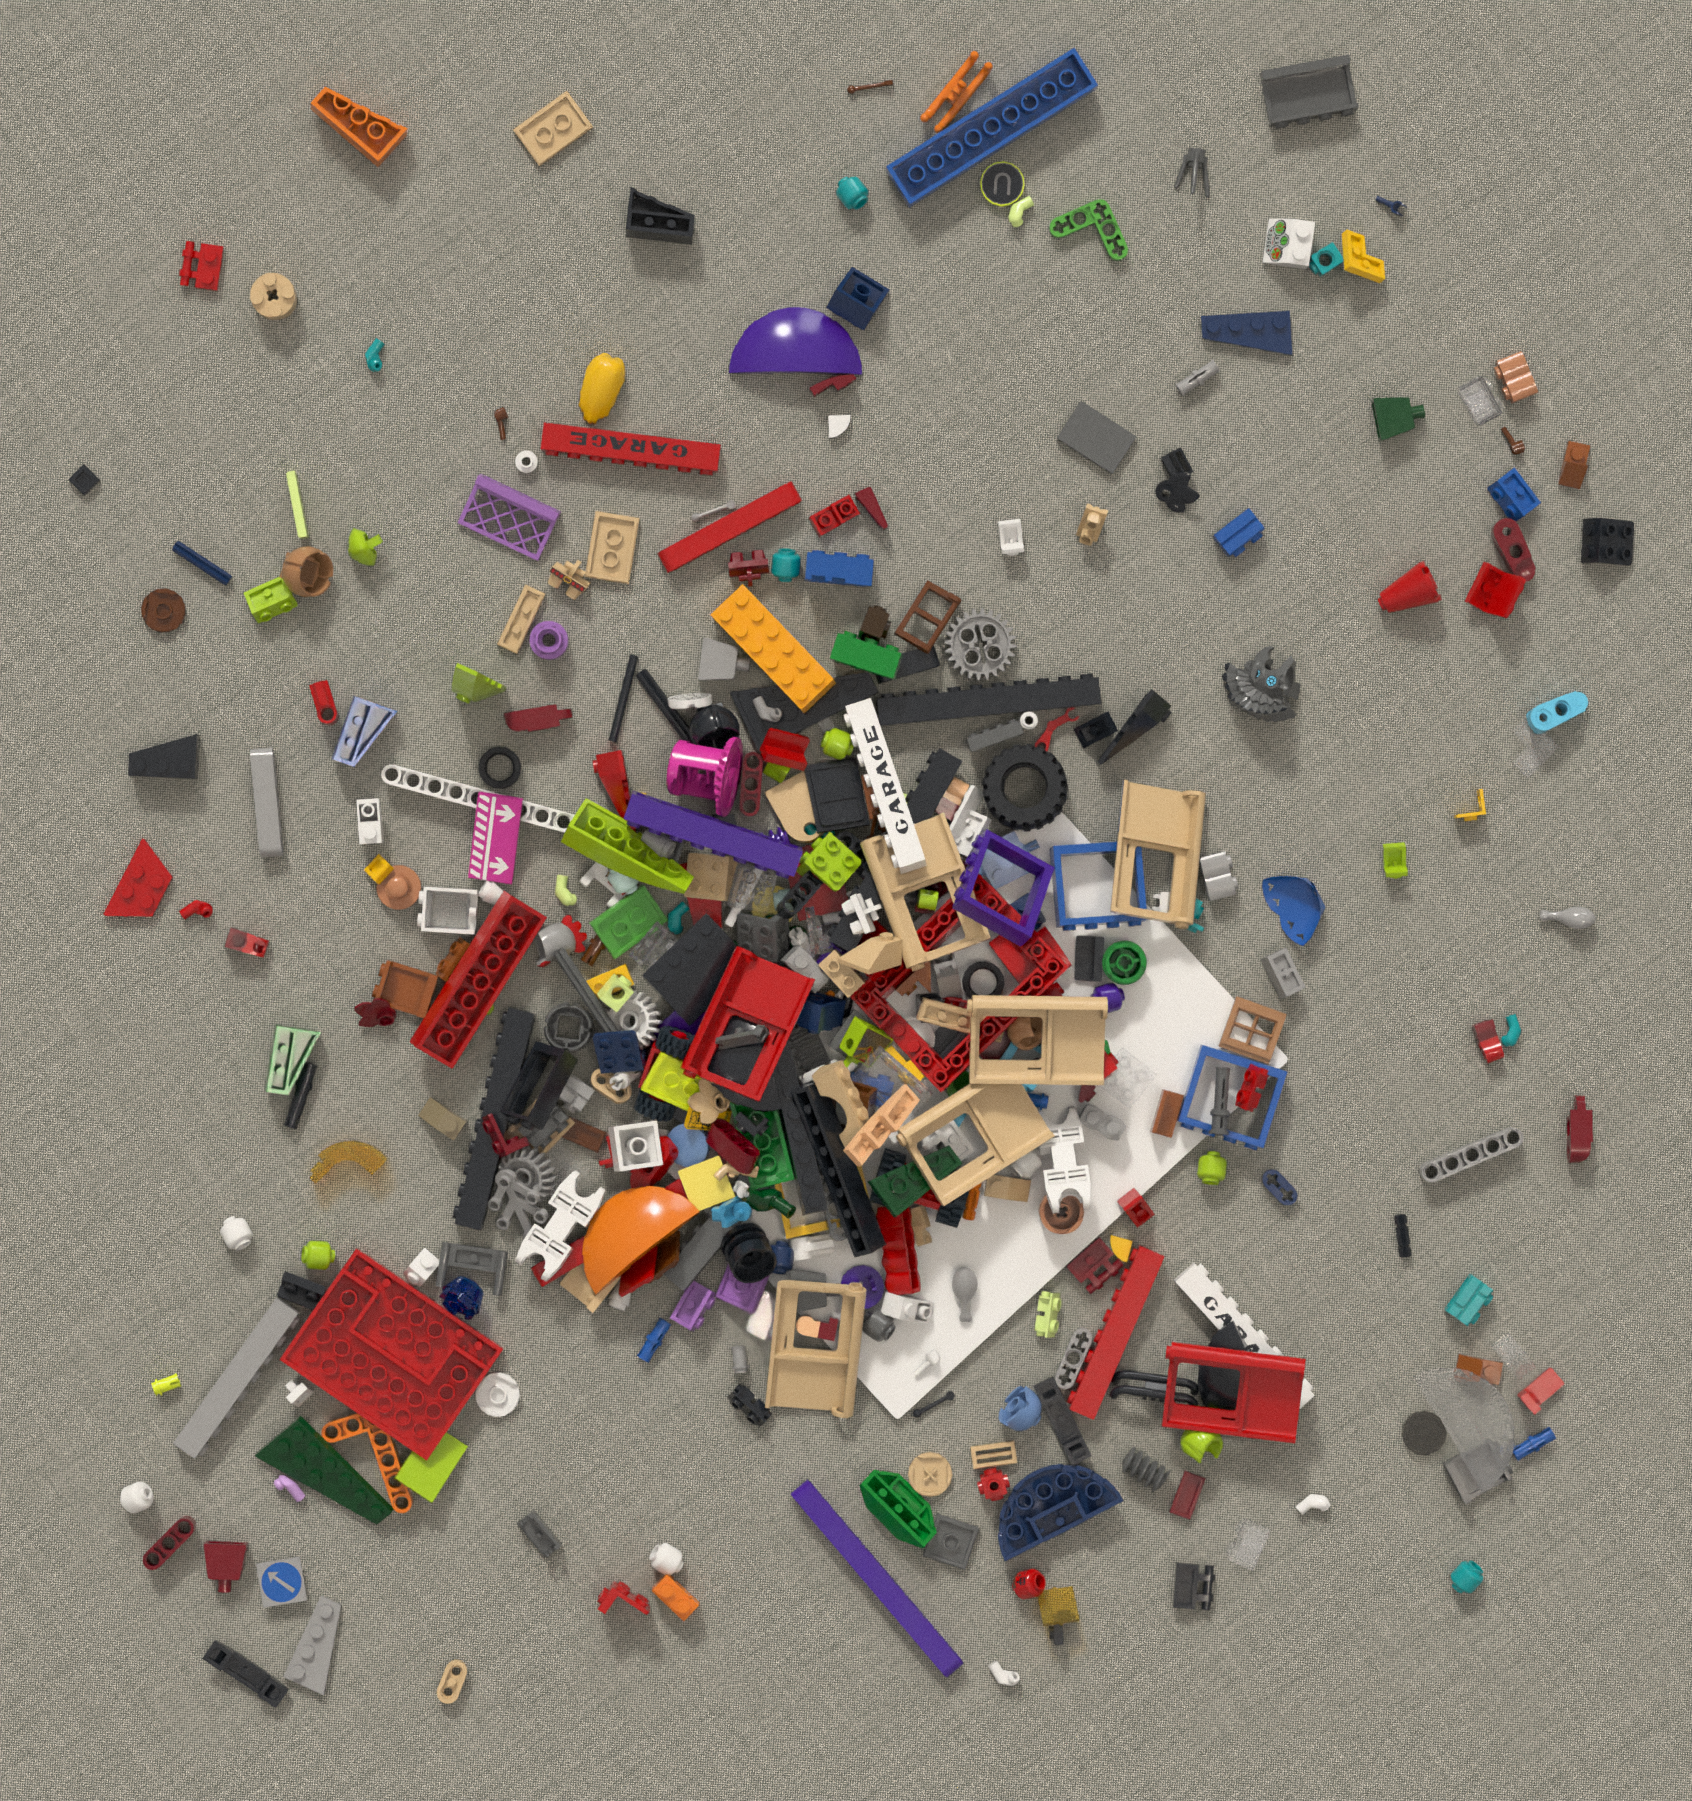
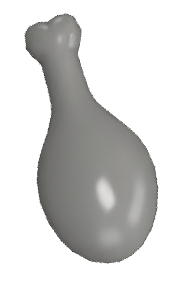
(1573, 917)
(964, 1287)

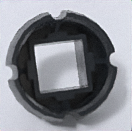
(713, 726)

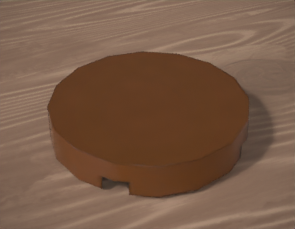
(163, 610)

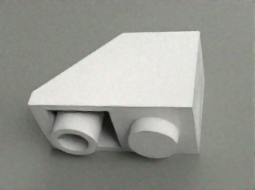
(369, 821)
(907, 1308)

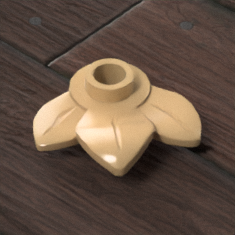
(706, 1102)

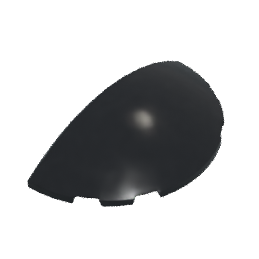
(737, 1066)
(1220, 1385)

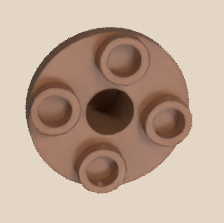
(399, 888)

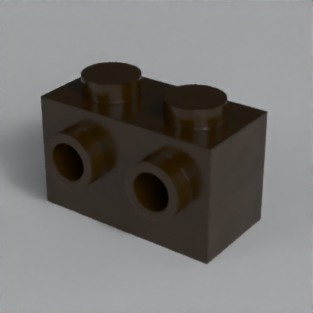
(875, 624)

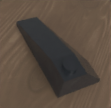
(1146, 715)

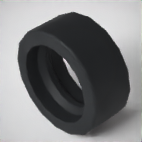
(499, 751)
(983, 965)

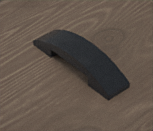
(1062, 1420)
(246, 1672)

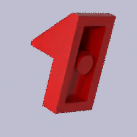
(1135, 1207)

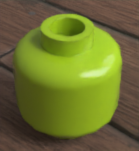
(837, 743)
(1212, 1168)
(317, 1255)

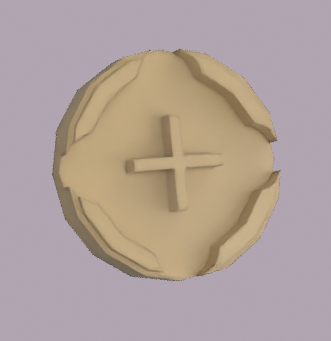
(930, 1474)

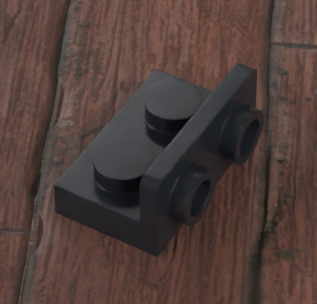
(300, 1291)

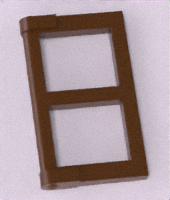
(926, 648)

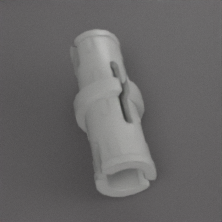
(1197, 378)

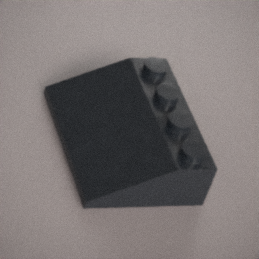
(692, 969)

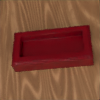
(1187, 1495)

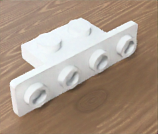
(967, 822)

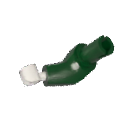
(764, 1199)

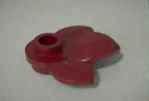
(375, 1013)

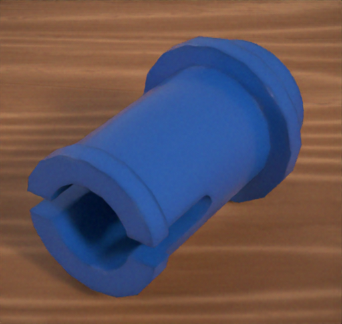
(1039, 1101)

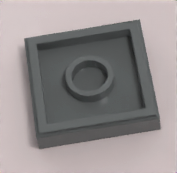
(952, 1541)

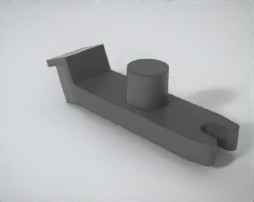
(743, 1038)

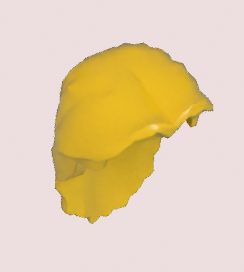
(601, 387)

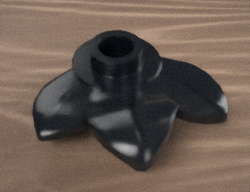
(1179, 492)

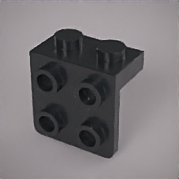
(1607, 541)

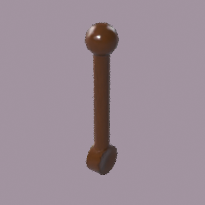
(851, 89)
(875, 812)

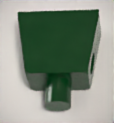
(1395, 416)

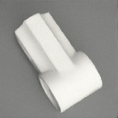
(806, 1247)

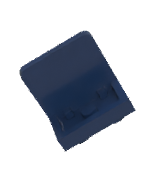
(619, 1052)

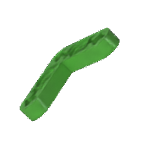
(1092, 218)

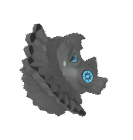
(1263, 690)

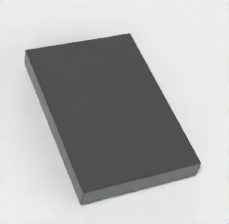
(1096, 437)

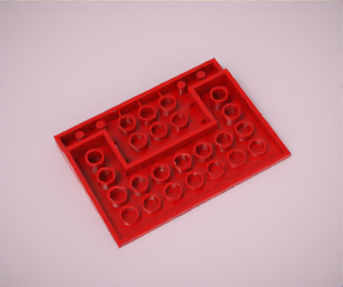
(391, 1354)

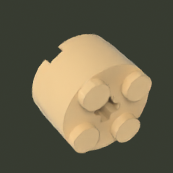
(273, 309)

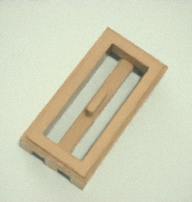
(993, 1454)

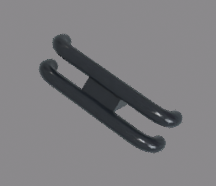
(1154, 1387)

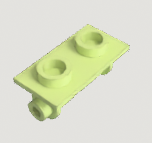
(1051, 1305)

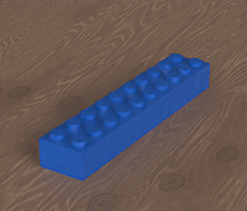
(991, 127)

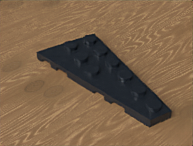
(846, 691)

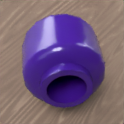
(1113, 993)

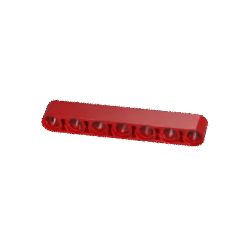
(729, 527)

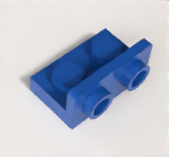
(1513, 495)

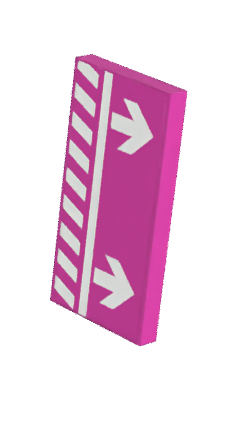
(495, 837)

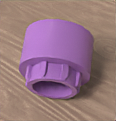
(561, 640)

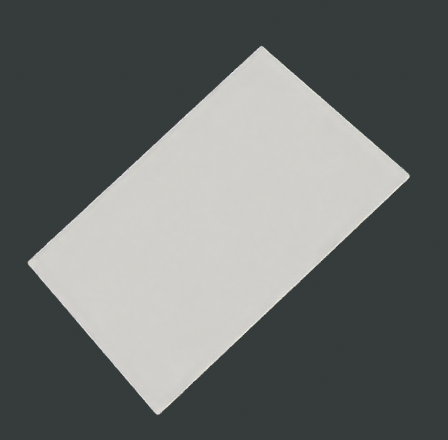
(1006, 1244)

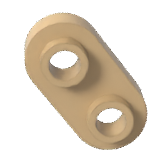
(606, 1089)
(452, 1680)

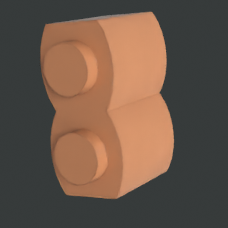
(1516, 377)

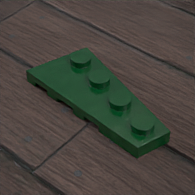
(906, 1183)

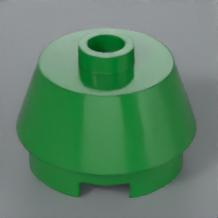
(1124, 962)

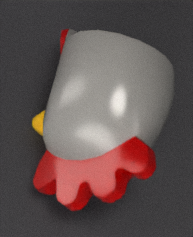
(557, 937)

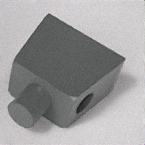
(806, 1299)

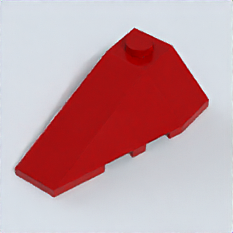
(614, 778)

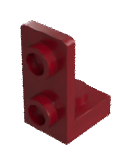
(499, 1144)

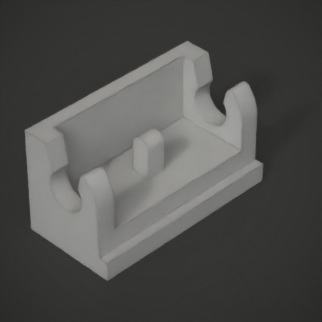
(1283, 973)

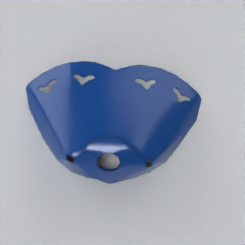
(1296, 904)

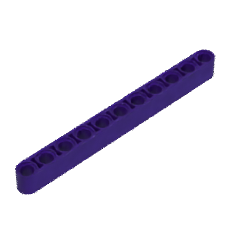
(877, 1578)

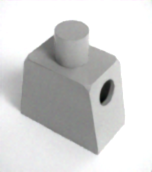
(720, 661)

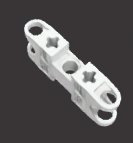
(1066, 1176)
(560, 1225)

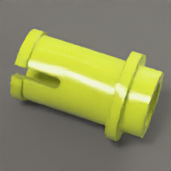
(166, 1384)

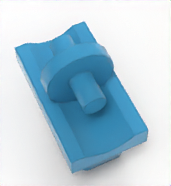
(731, 1212)

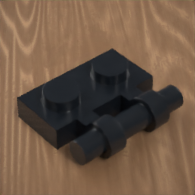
(1186, 1586)

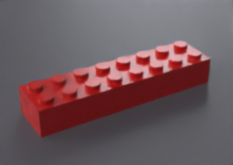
(478, 979)

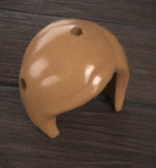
(1025, 1032)

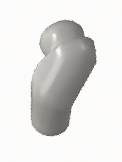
(766, 713)

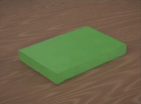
(627, 921)

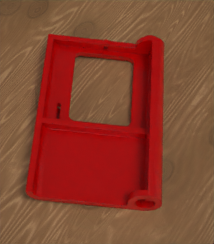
(756, 993)
(1266, 1393)

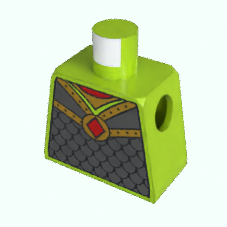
(861, 1041)

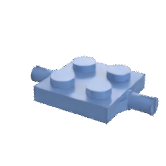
(1001, 871)

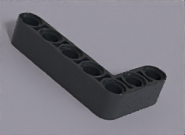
(812, 884)

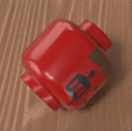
(1028, 1584)

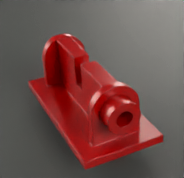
(1254, 1078)

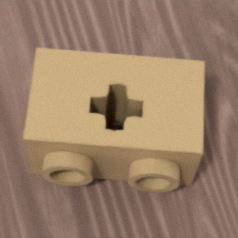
(843, 976)

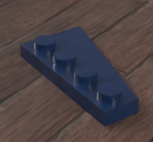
(1251, 330)

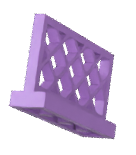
(514, 498)

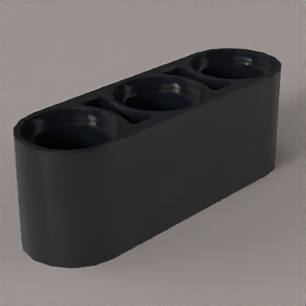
(914, 662)

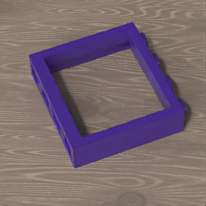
(986, 916)

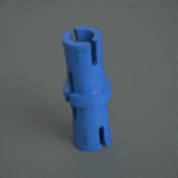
(654, 1340)
(1533, 1443)

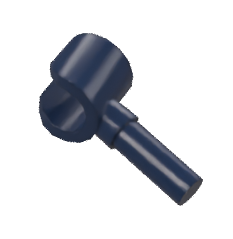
(1393, 205)

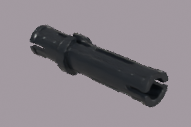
(298, 1102)

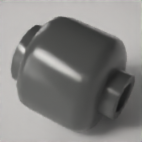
(878, 1325)

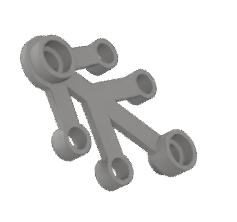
(507, 1182)

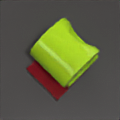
(926, 901)

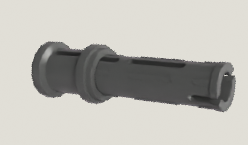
(1220, 1113)

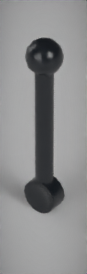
(949, 1396)

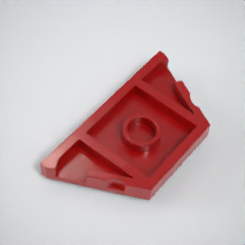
(140, 885)

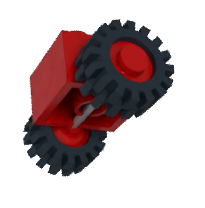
(672, 1042)

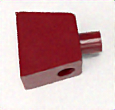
(225, 1562)

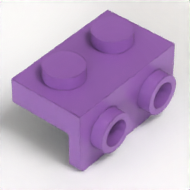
(693, 1305)

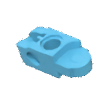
(1570, 705)

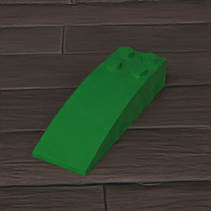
(774, 1157)

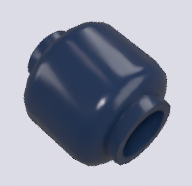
(784, 1257)

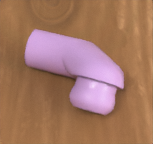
(291, 1486)

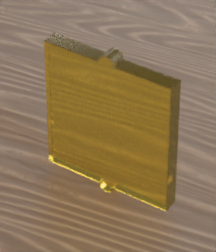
(1058, 1606)

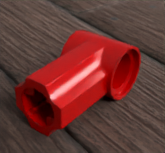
(324, 700)

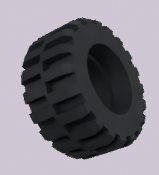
(1017, 758)

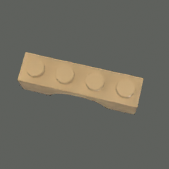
(835, 1082)

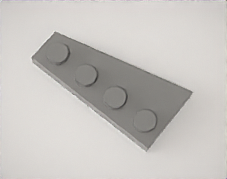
(314, 1652)

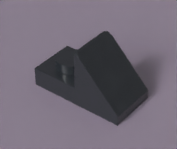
(1095, 729)

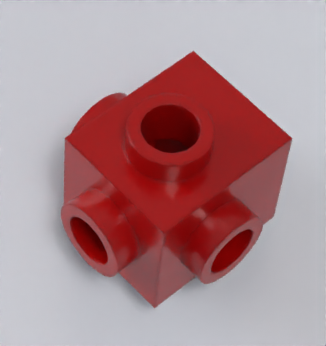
(989, 1476)

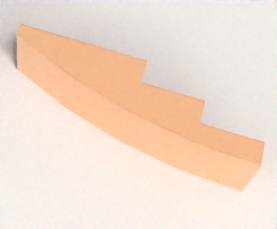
(881, 1125)

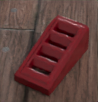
(869, 502)

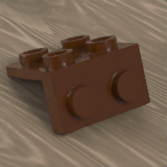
(667, 1255)

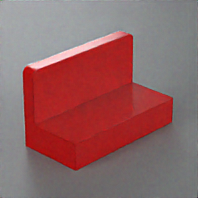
(785, 749)

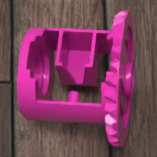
(689, 758)

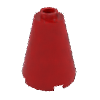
(1410, 590)

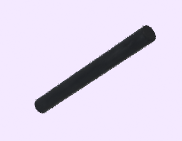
(623, 698)

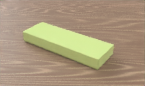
(297, 504)

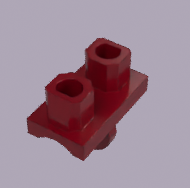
(749, 569)

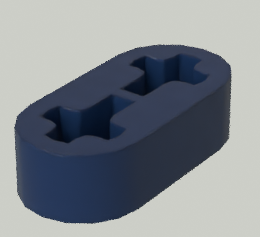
(1275, 1191)

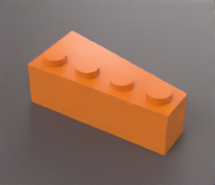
(365, 130)

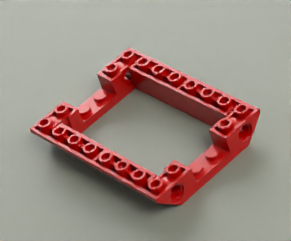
(932, 934)

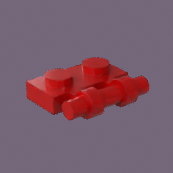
(208, 269)

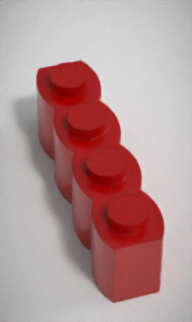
(899, 1252)

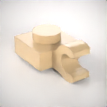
(919, 1224)

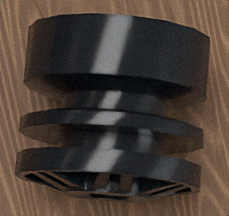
(748, 1253)

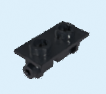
(741, 1401)

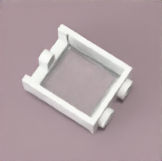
(448, 910)

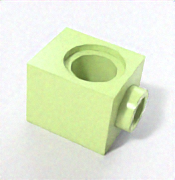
(615, 1001)

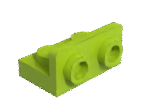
(270, 600)

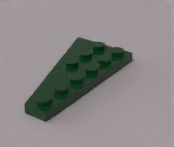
(314, 1462)

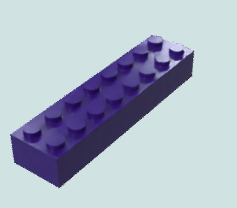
(712, 833)

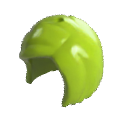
(1197, 1443)

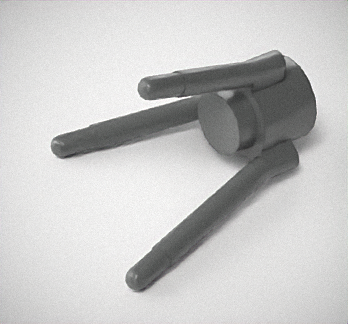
(1196, 160)

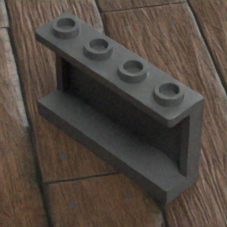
(1308, 91)

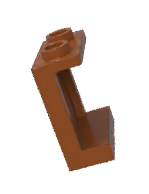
(406, 988)

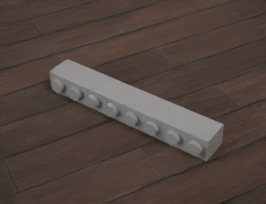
(236, 1377)

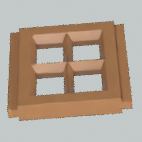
(1258, 1011)

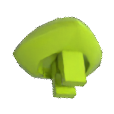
(361, 548)

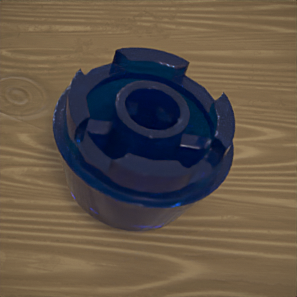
(462, 1296)

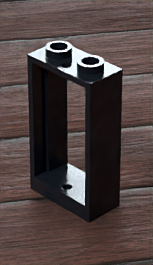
(527, 1080)

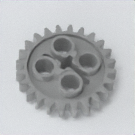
(960, 648)

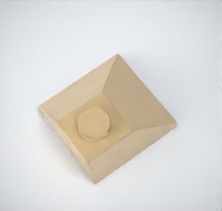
(875, 954)

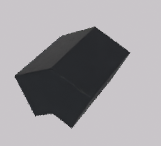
(1176, 462)

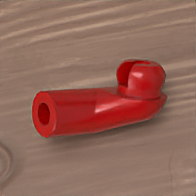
(197, 907)

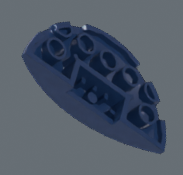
(1050, 1505)

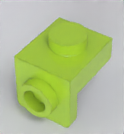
(1394, 860)

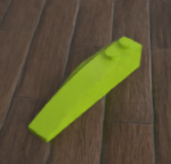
(473, 686)
(616, 846)

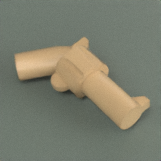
(732, 1172)

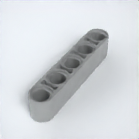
(266, 802)
(1460, 1154)

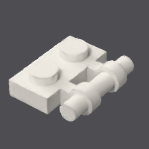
(949, 1135)

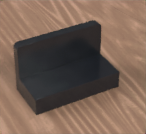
(1089, 958)
(947, 1040)

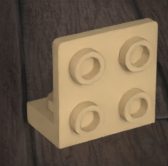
(711, 875)
(578, 1285)

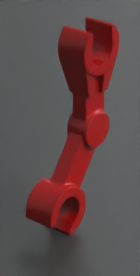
(1052, 725)

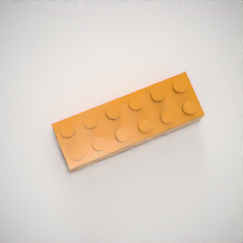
(773, 648)

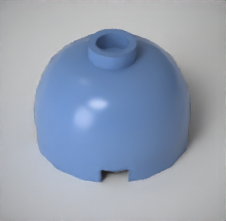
(1022, 1409)

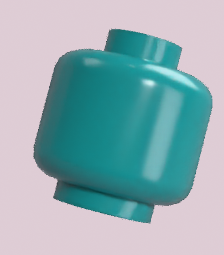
(852, 192)
(786, 564)
(1467, 1577)

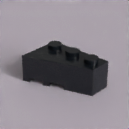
(657, 221)
(167, 760)

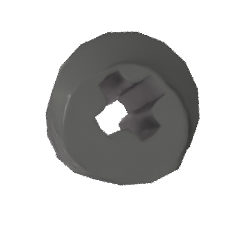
(1144, 1470)

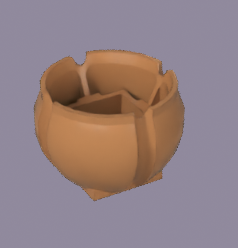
(314, 573)

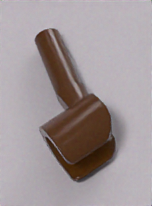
(501, 414)
(1516, 447)

